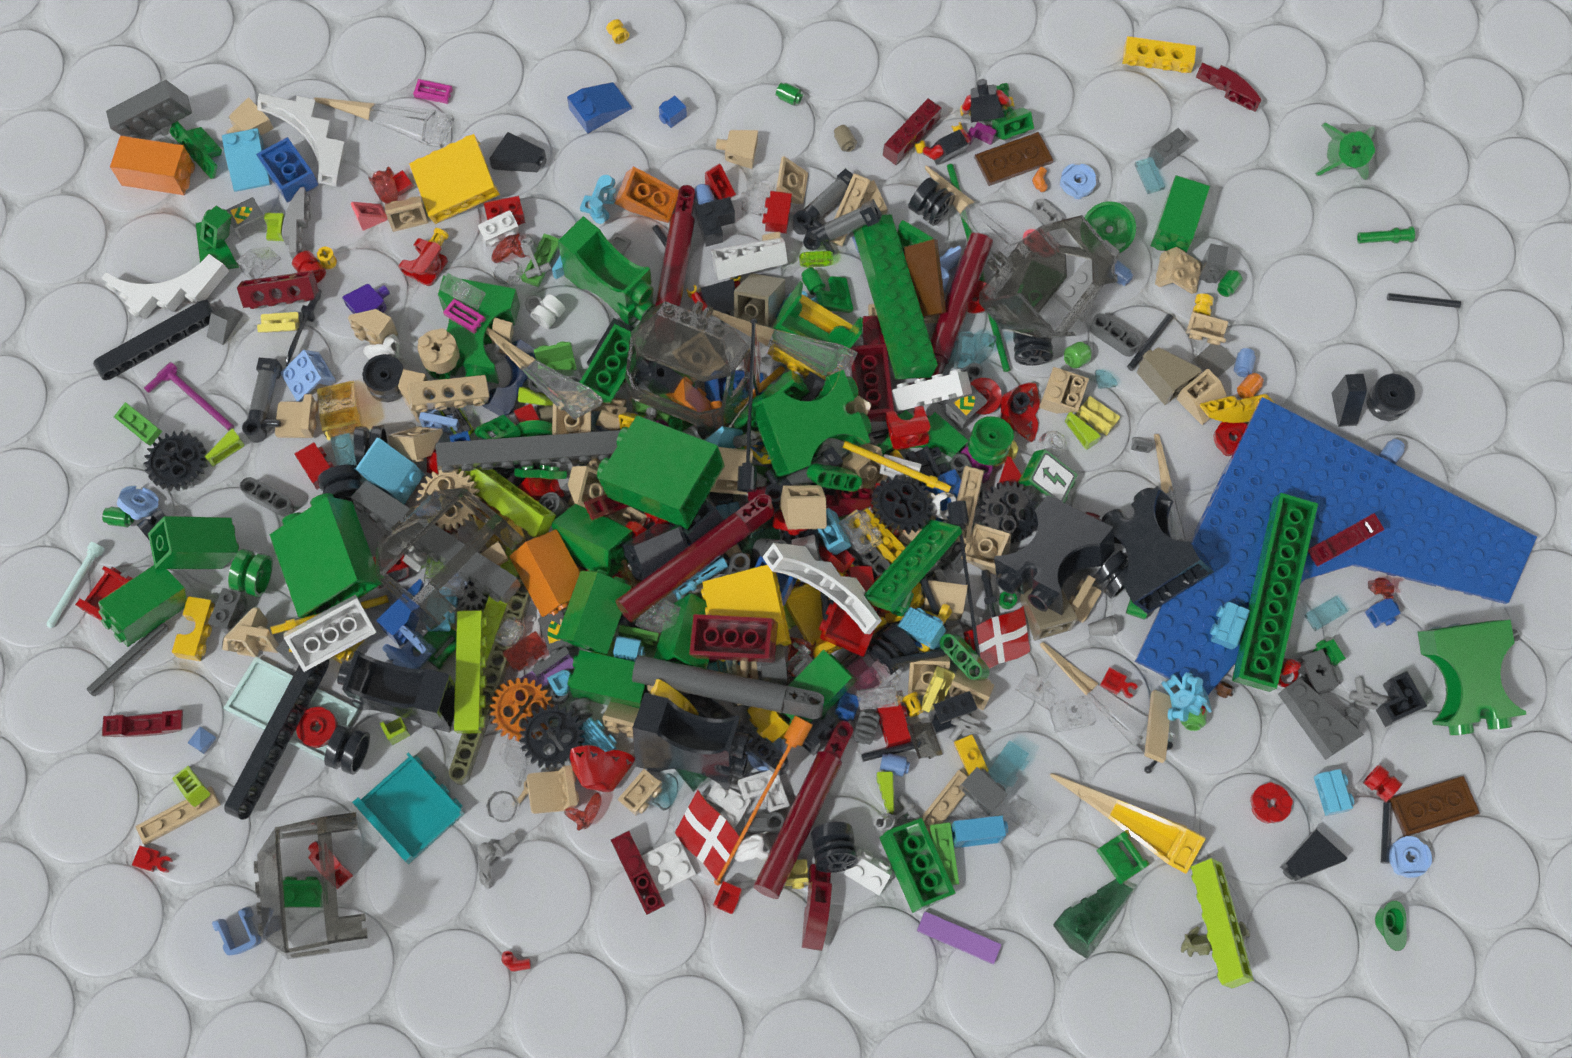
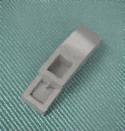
(295, 220)

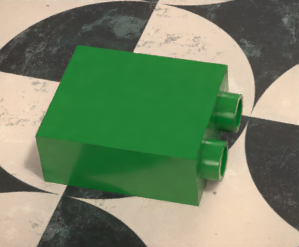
(661, 471)
(324, 555)

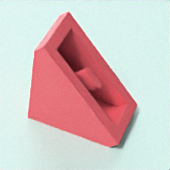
(368, 214)

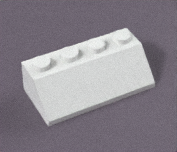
(329, 633)

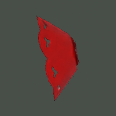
(1020, 422)
(600, 771)

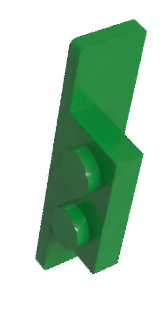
(199, 146)

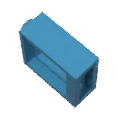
(978, 831)

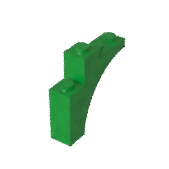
(940, 435)

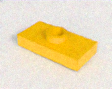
(970, 754)

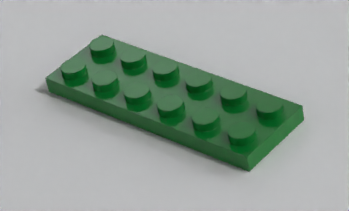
(912, 565)

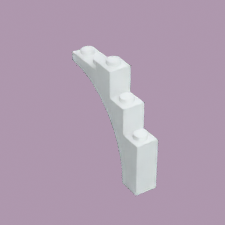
(315, 130)
(193, 285)
(822, 575)

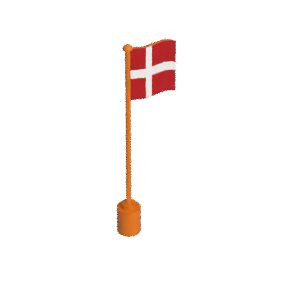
(710, 834)

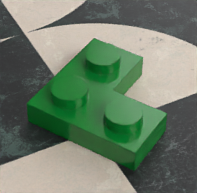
(838, 297)
(547, 472)

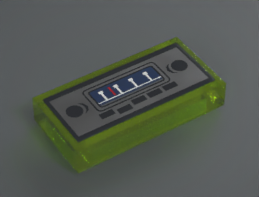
(464, 424)

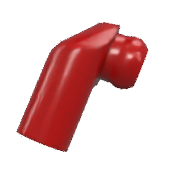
(513, 963)

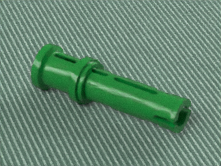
(1394, 235)

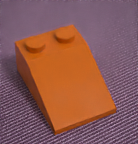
(646, 195)
(689, 396)

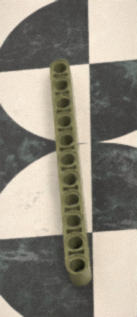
(490, 670)

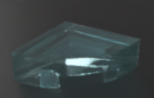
(1105, 379)

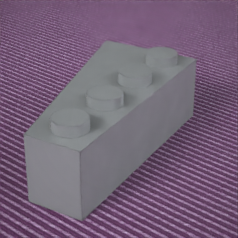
(1078, 284)

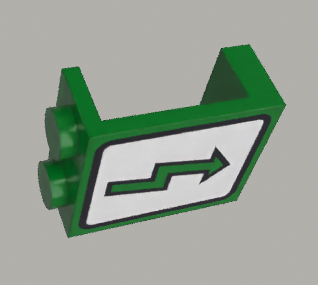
(1048, 475)

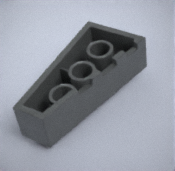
(1319, 720)

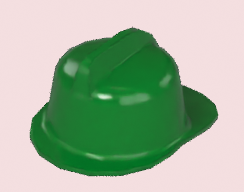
(1392, 924)

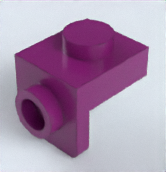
(982, 132)

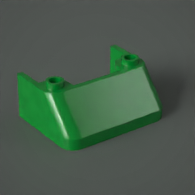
(791, 322)

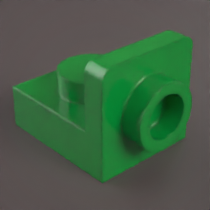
(1331, 650)

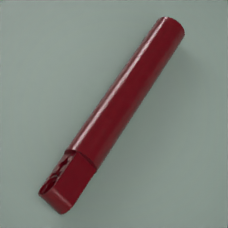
(677, 249)
(959, 299)
(695, 557)
(802, 815)

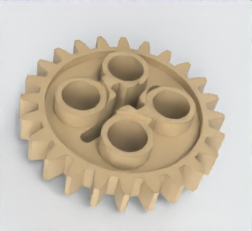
(455, 480)

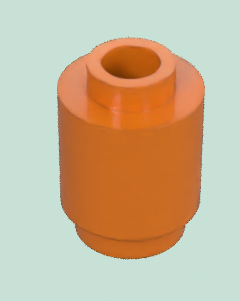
(1250, 386)

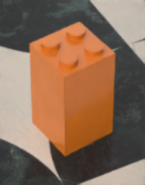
(152, 165)
(547, 572)

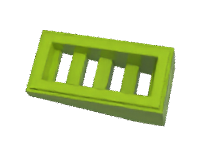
(529, 396)
(1084, 433)
(224, 448)
(885, 785)
(192, 787)

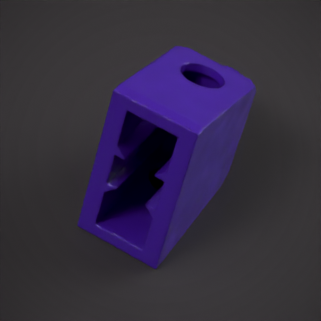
(366, 299)

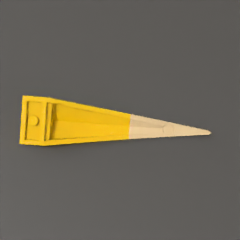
(1162, 836)

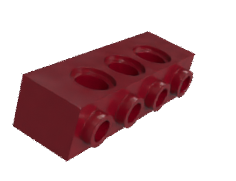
(912, 131)
(303, 280)

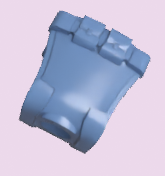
(404, 657)
(229, 947)

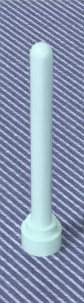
(93, 552)

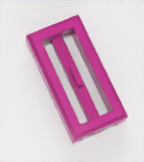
(432, 94)
(476, 324)

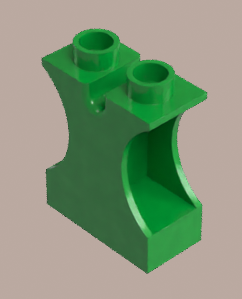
(601, 269)
(497, 303)
(797, 428)
(1471, 669)

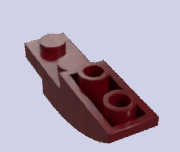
(1236, 87)
(846, 502)
(637, 872)
(817, 909)

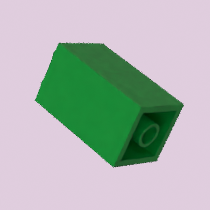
(1180, 214)
(193, 542)
(593, 542)
(142, 605)
(593, 611)
(676, 640)
(826, 677)
(605, 680)

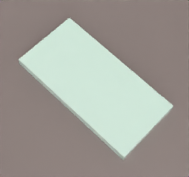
(263, 689)

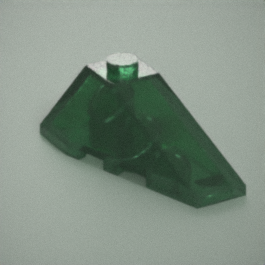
(1089, 921)

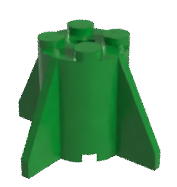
(1349, 150)

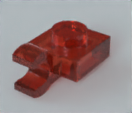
(1381, 586)

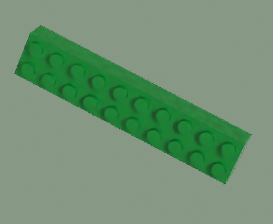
(895, 300)
(1275, 592)

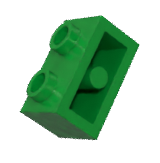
(1013, 123)
(215, 226)

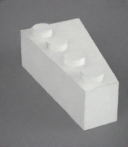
(748, 257)
(931, 391)

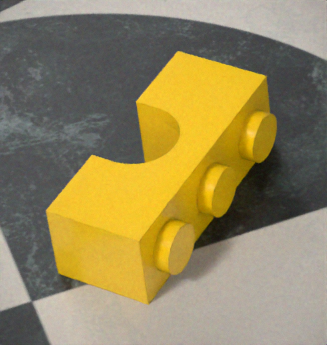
(193, 645)

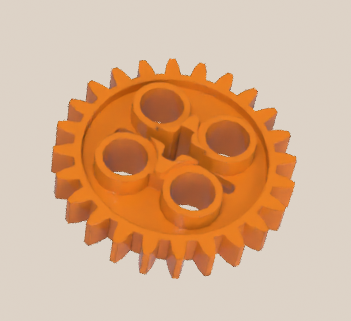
(507, 698)

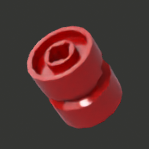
(307, 262)
(1383, 783)

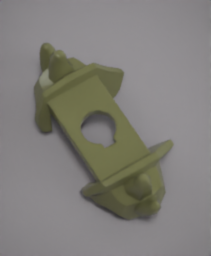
(1200, 944)

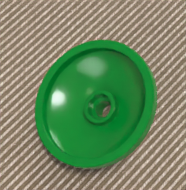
(1117, 216)

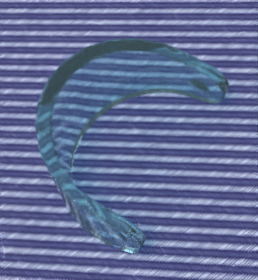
(668, 794)

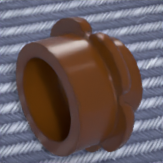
(1224, 689)

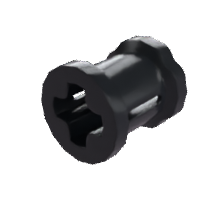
(1016, 407)

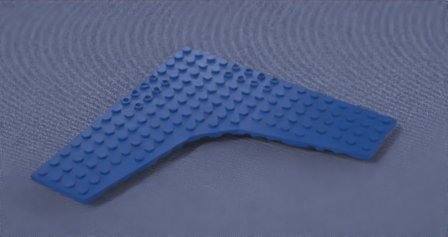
(1425, 539)

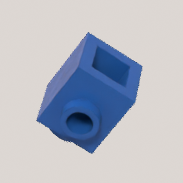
(672, 111)
(1383, 613)

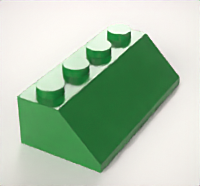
(609, 365)
(789, 383)
(917, 865)

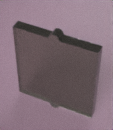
(1215, 359)
(924, 740)

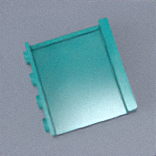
(410, 808)

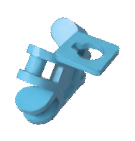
(598, 212)
(1185, 699)

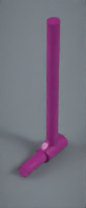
(169, 373)

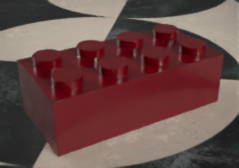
(872, 379)
(733, 638)

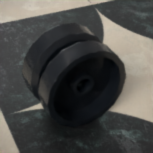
(382, 377)
(1390, 397)
(364, 439)
(340, 481)
(1114, 572)
(347, 749)

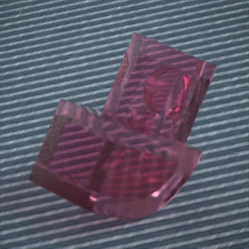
(864, 675)

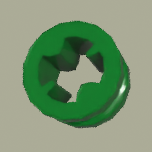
(1006, 605)

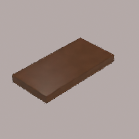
(1013, 158)
(926, 276)
(1434, 806)

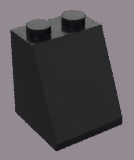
(654, 548)

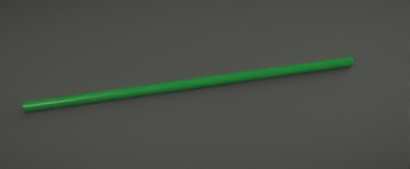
(994, 326)

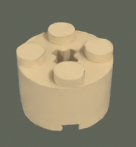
(438, 351)

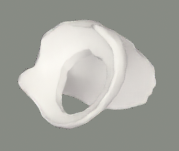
(378, 349)
(936, 502)
(753, 847)

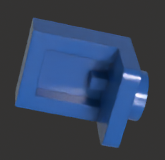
(847, 707)

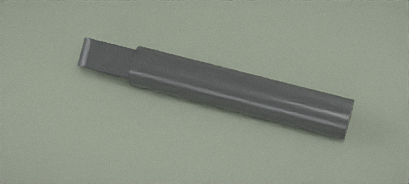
(729, 687)

